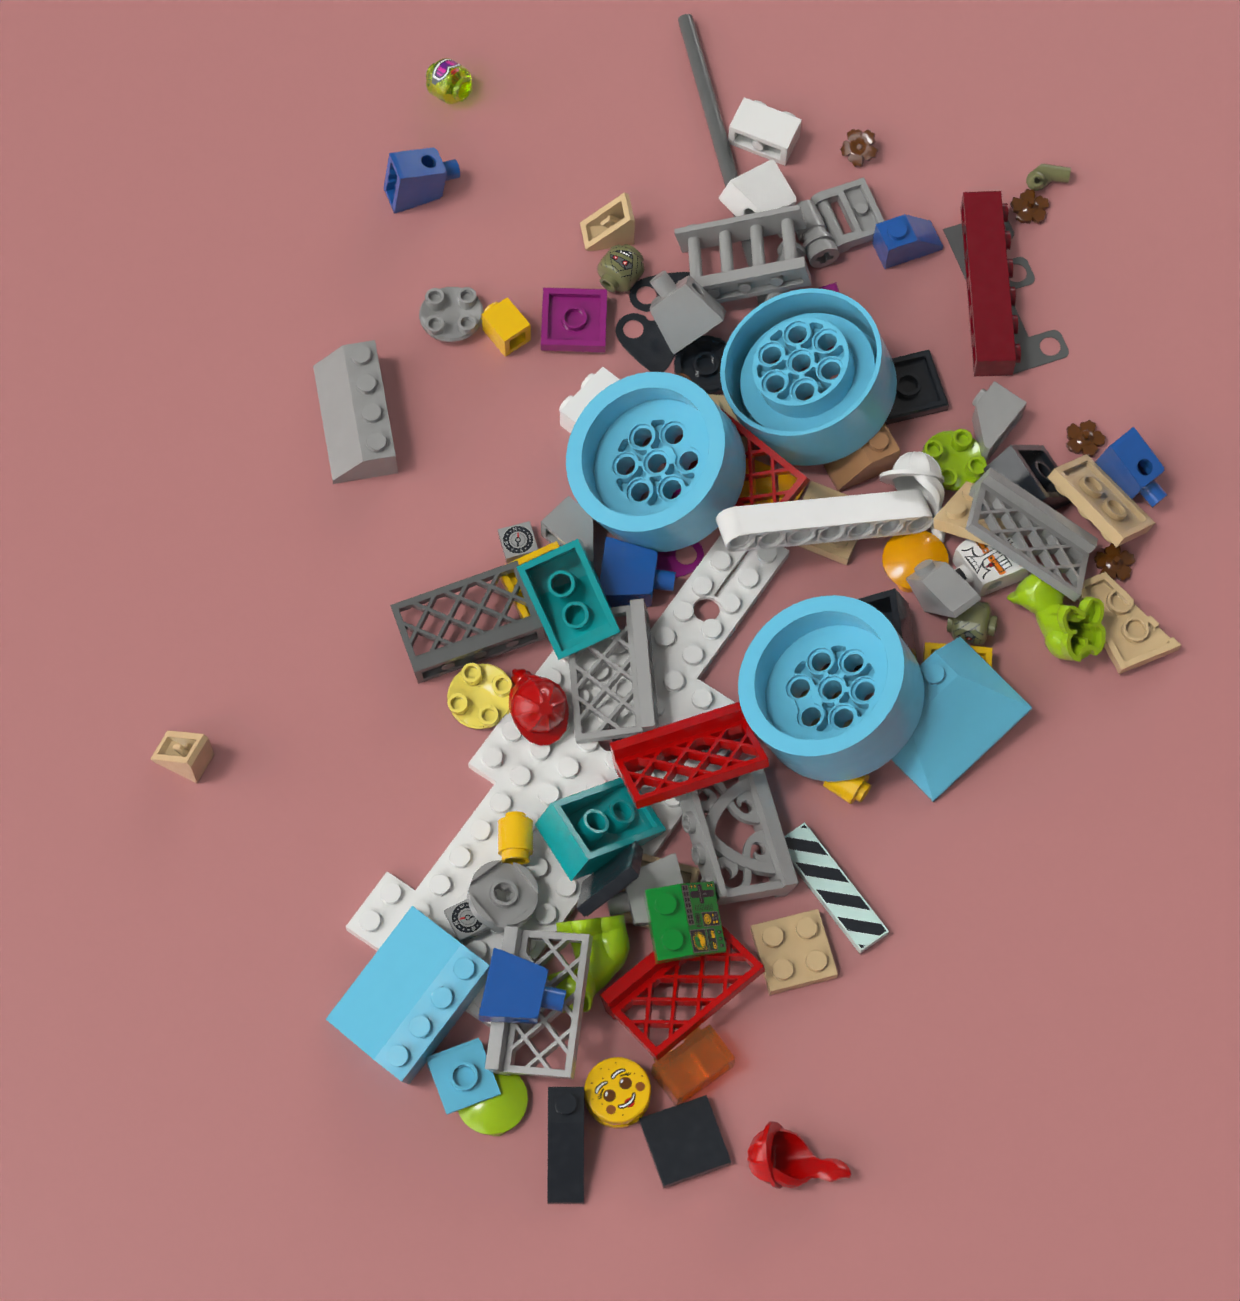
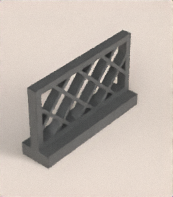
(477, 647)

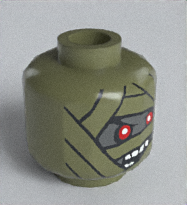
(620, 268)
(974, 624)

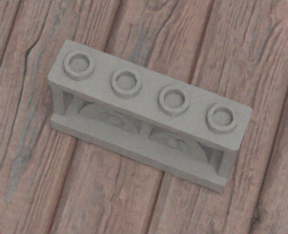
(768, 834)

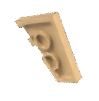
(1130, 634)

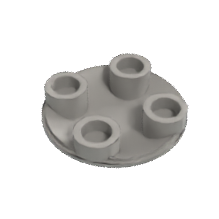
(451, 313)

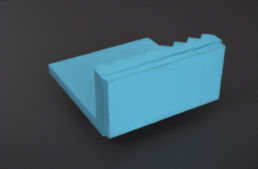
(462, 1076)

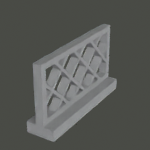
(1001, 498)
(641, 677)
(504, 1036)

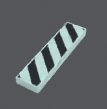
(834, 889)

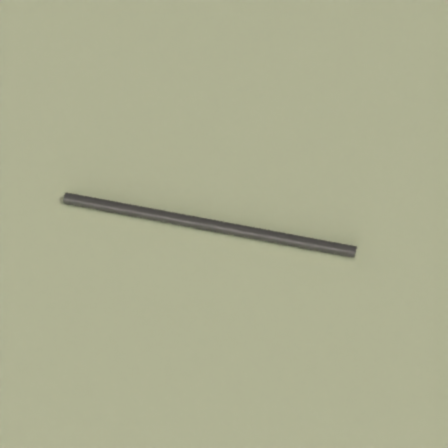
(712, 113)

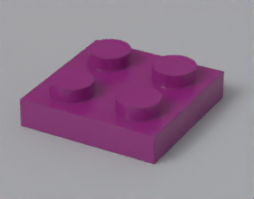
(574, 320)

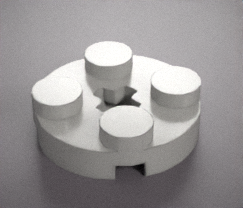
(505, 877)

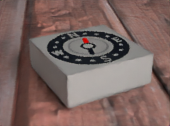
(517, 541)
(464, 922)

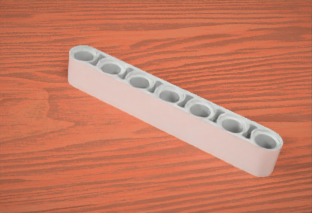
(824, 520)

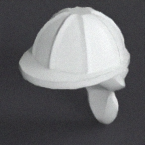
(922, 473)

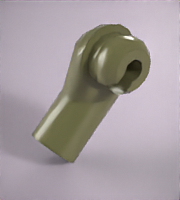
(1046, 174)

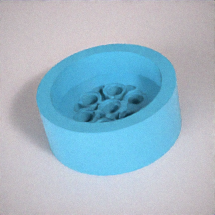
(842, 409)
(611, 440)
(789, 660)

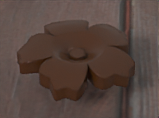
(859, 146)
(1029, 207)
(1084, 438)
(1115, 563)

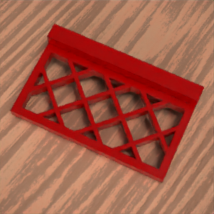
(787, 495)
(682, 742)
(647, 975)

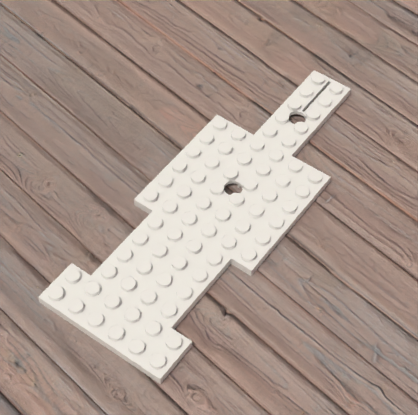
(535, 775)

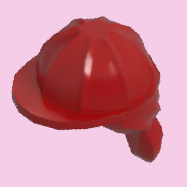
(538, 707)
(786, 1160)

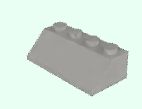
(355, 413)

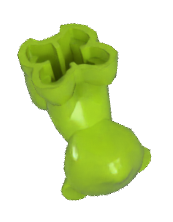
(1067, 629)
(607, 956)

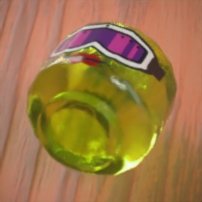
(448, 81)

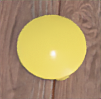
(479, 695)

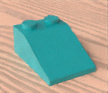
(568, 598)
(596, 827)

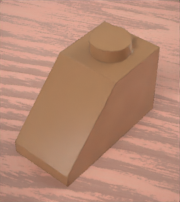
(866, 463)

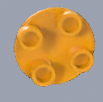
(906, 551)

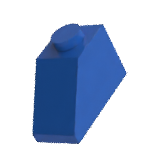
(904, 240)

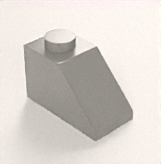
(995, 417)
(567, 524)
(941, 589)

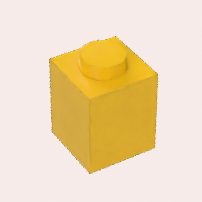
(505, 326)

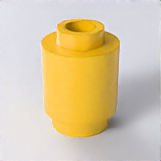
(850, 789)
(515, 838)

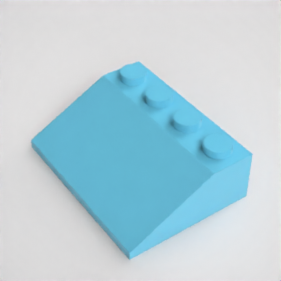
(410, 995)

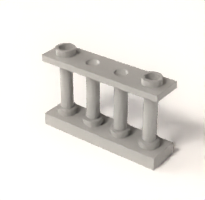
(760, 277)

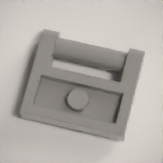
(858, 209)

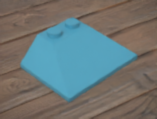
(961, 717)

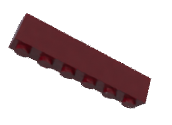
(988, 284)

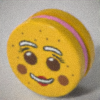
(617, 1092)

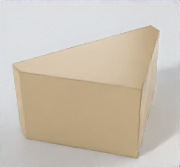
(610, 225)
(184, 754)

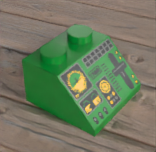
(684, 921)

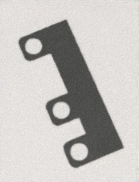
(1030, 346)

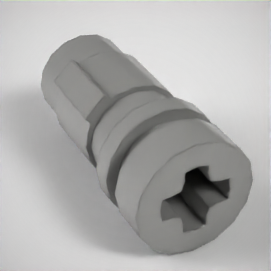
(817, 242)

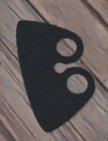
(650, 347)

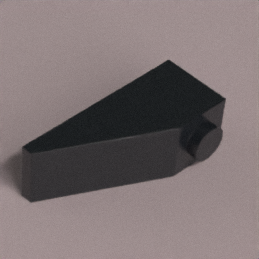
(565, 1145)

